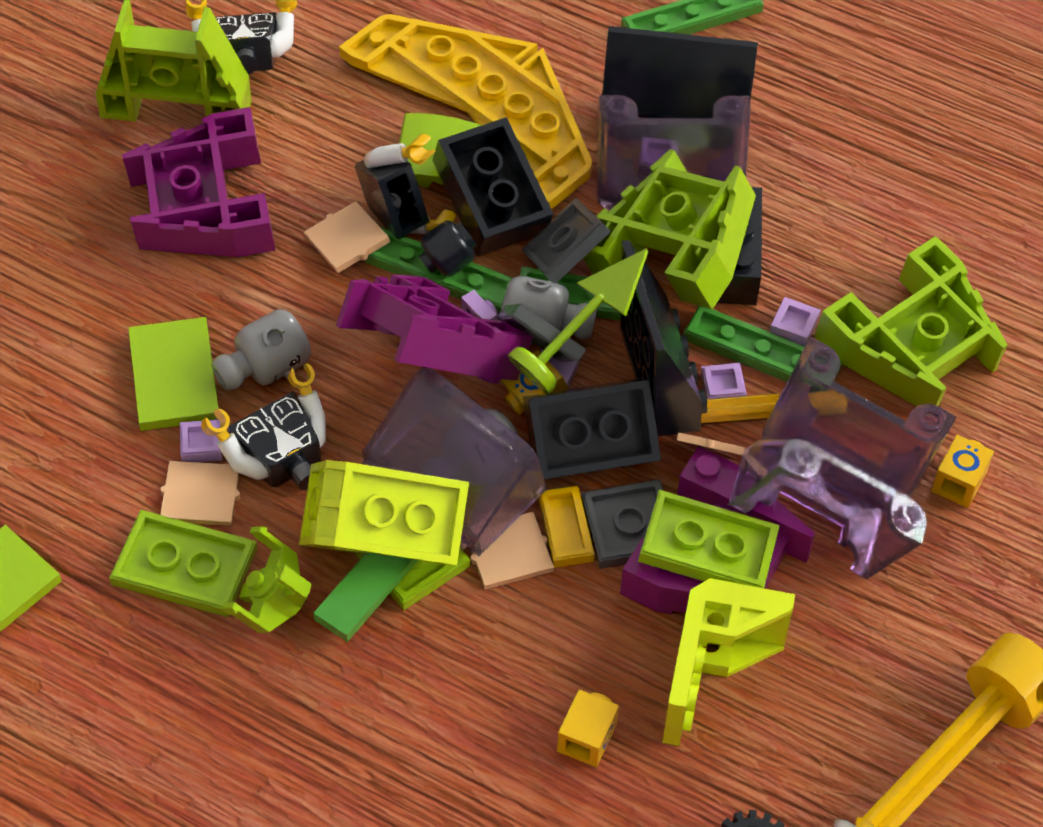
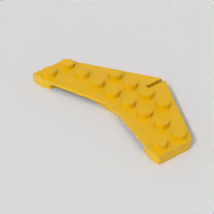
(489, 81)

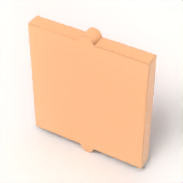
(346, 237)
(711, 444)
(200, 493)
(515, 554)

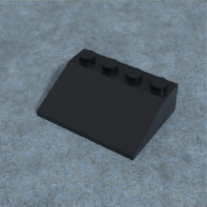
(676, 72)
(661, 355)

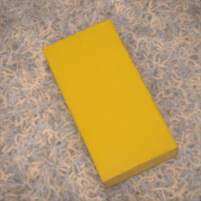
(566, 527)

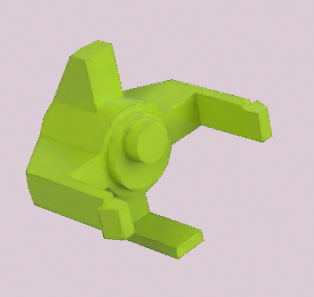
(274, 590)

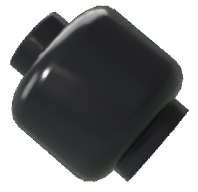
(447, 248)

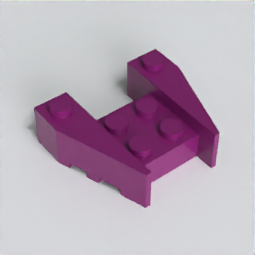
(191, 194)
(431, 328)
(710, 481)

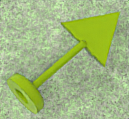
(612, 286)

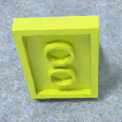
(383, 512)
(744, 624)

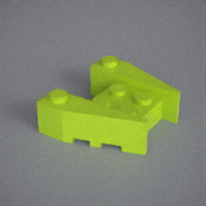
(171, 68)
(683, 216)
(920, 336)

